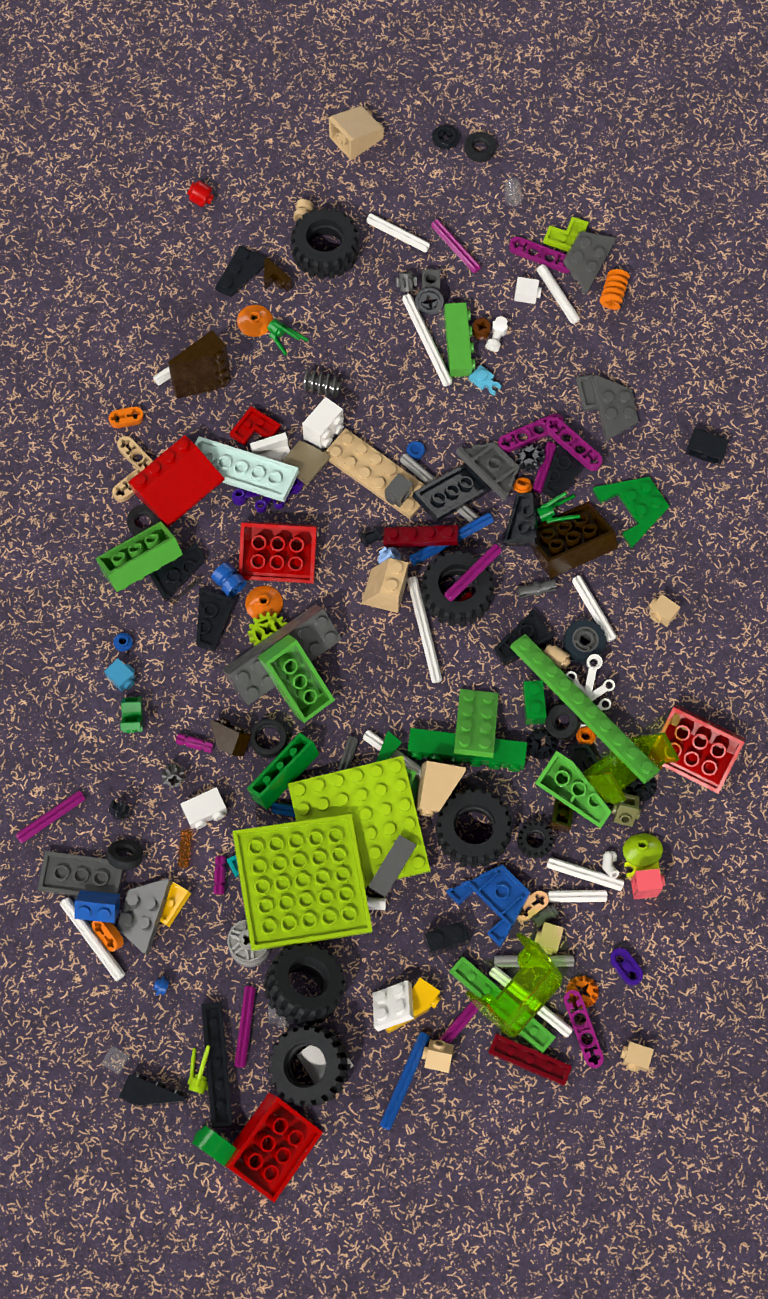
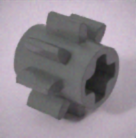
(406, 281)
(173, 775)

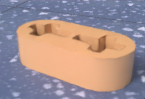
(534, 909)

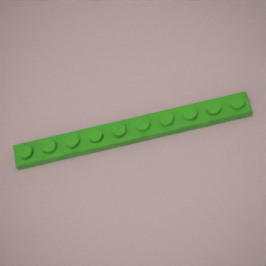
(585, 709)

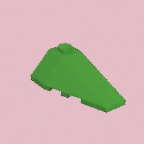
(570, 786)

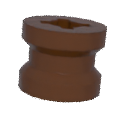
(484, 332)

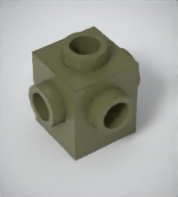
(627, 811)

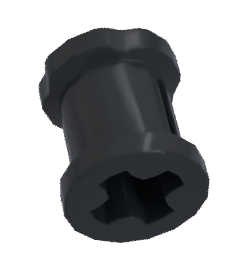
(370, 536)

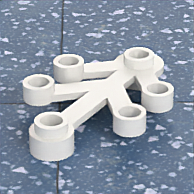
(590, 682)

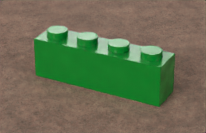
(283, 770)

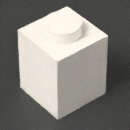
(527, 290)

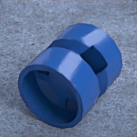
(227, 577)

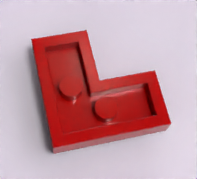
(253, 422)

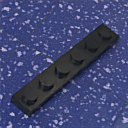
(216, 1065)

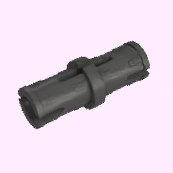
(536, 588)

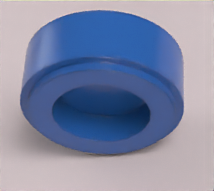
(415, 450)

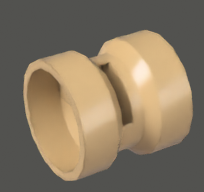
(302, 206)

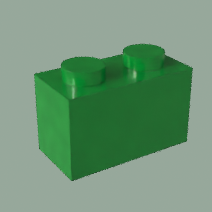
(534, 702)

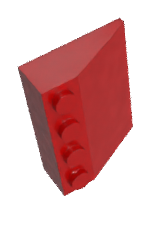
(176, 481)
(278, 551)
(703, 748)
(272, 1147)

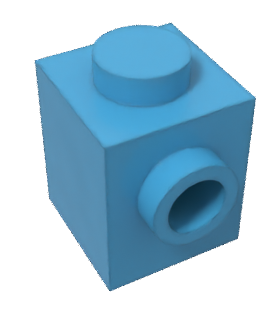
(121, 675)

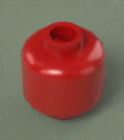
(200, 193)

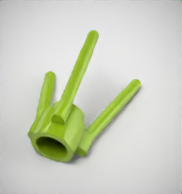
(198, 1082)

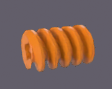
(614, 289)

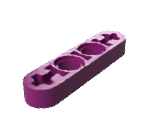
(540, 257)
(529, 431)
(575, 442)
(585, 1028)

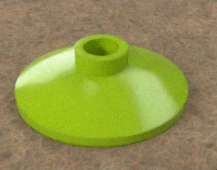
(643, 856)

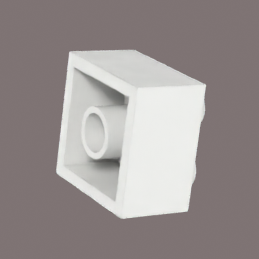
(323, 424)

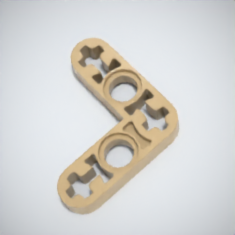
(138, 465)

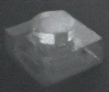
(115, 1060)

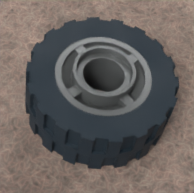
(583, 630)

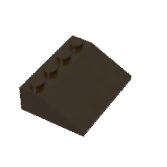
(200, 367)
(574, 541)

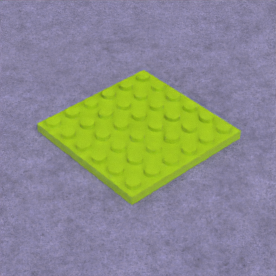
(380, 810)
(301, 882)

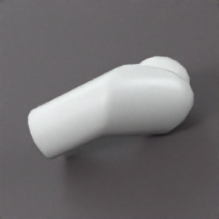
(608, 859)

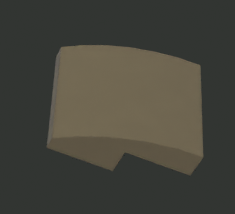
(307, 459)

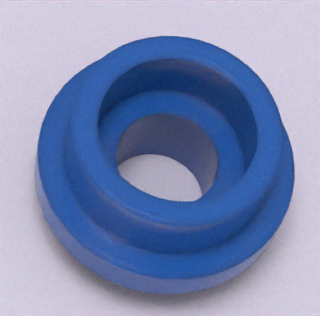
(123, 647)
(161, 985)

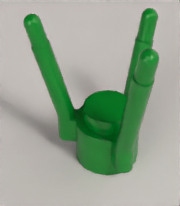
(278, 329)
(546, 510)

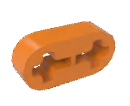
(126, 417)
(108, 935)

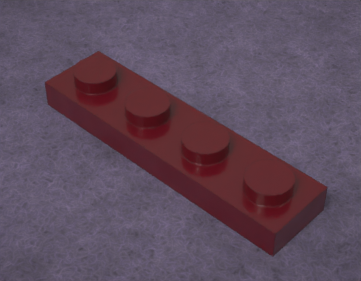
(421, 536)
(530, 1060)

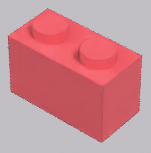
(647, 883)

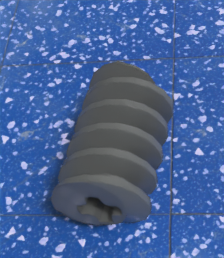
(322, 384)

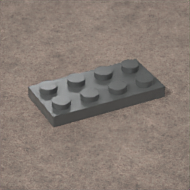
(71, 873)

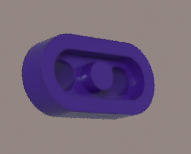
(627, 966)

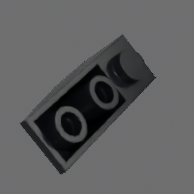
(145, 1094)

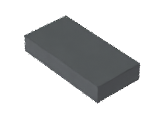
(586, 392)

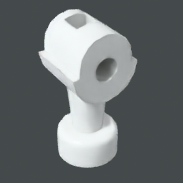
(499, 329)

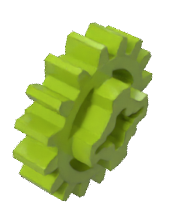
(260, 628)

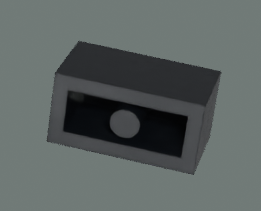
(707, 446)
(446, 938)

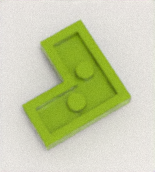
(564, 239)

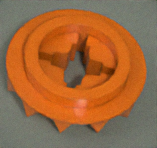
(592, 990)

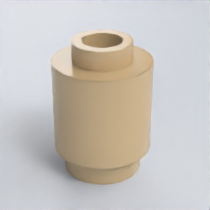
(558, 656)

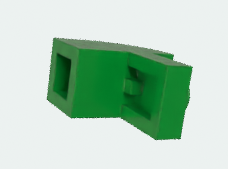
(132, 715)
(213, 1145)

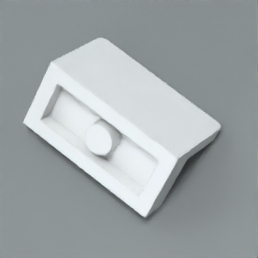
(272, 447)

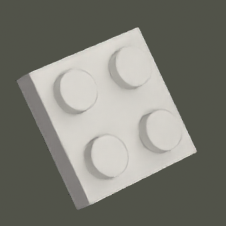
(393, 1005)

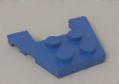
(501, 893)

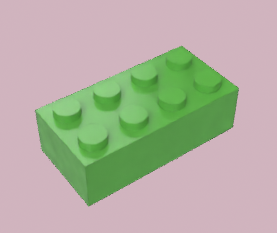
(139, 556)
(296, 678)

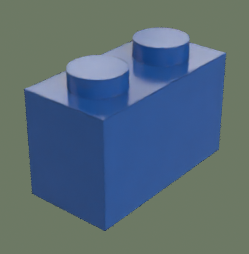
(97, 906)

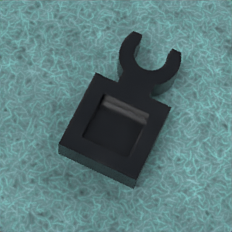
(119, 810)

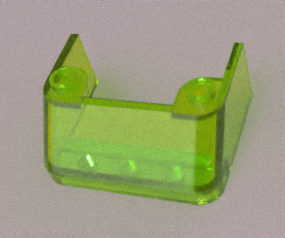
(612, 775)
(524, 993)

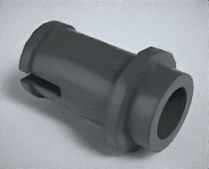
(545, 915)

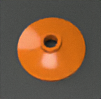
(255, 327)
(255, 607)

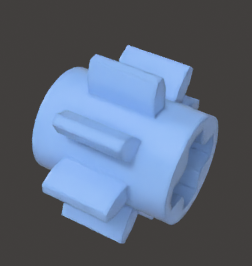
(388, 553)

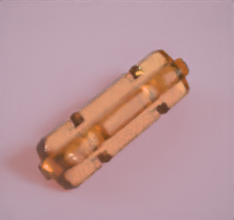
(184, 849)

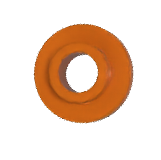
(522, 485)
(585, 730)

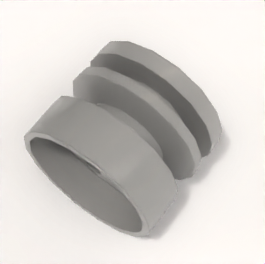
(240, 951)

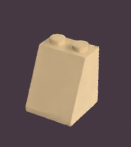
(355, 131)
(386, 585)
(435, 786)

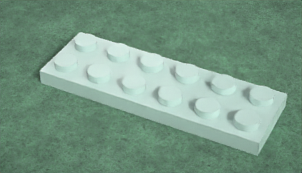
(250, 470)

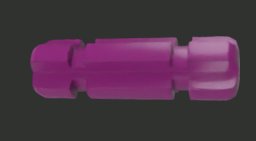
(195, 743)
(219, 875)

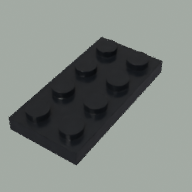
(451, 492)

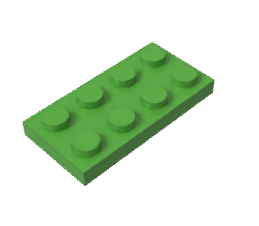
(476, 723)

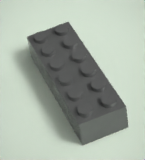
(310, 629)

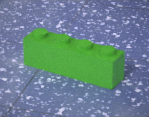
(458, 340)

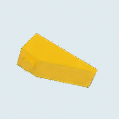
(424, 998)

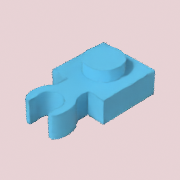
(483, 378)

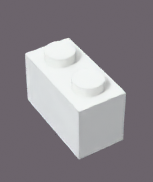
(204, 808)

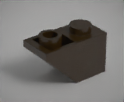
(229, 737)

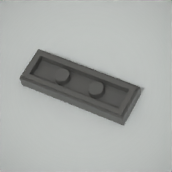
(392, 866)

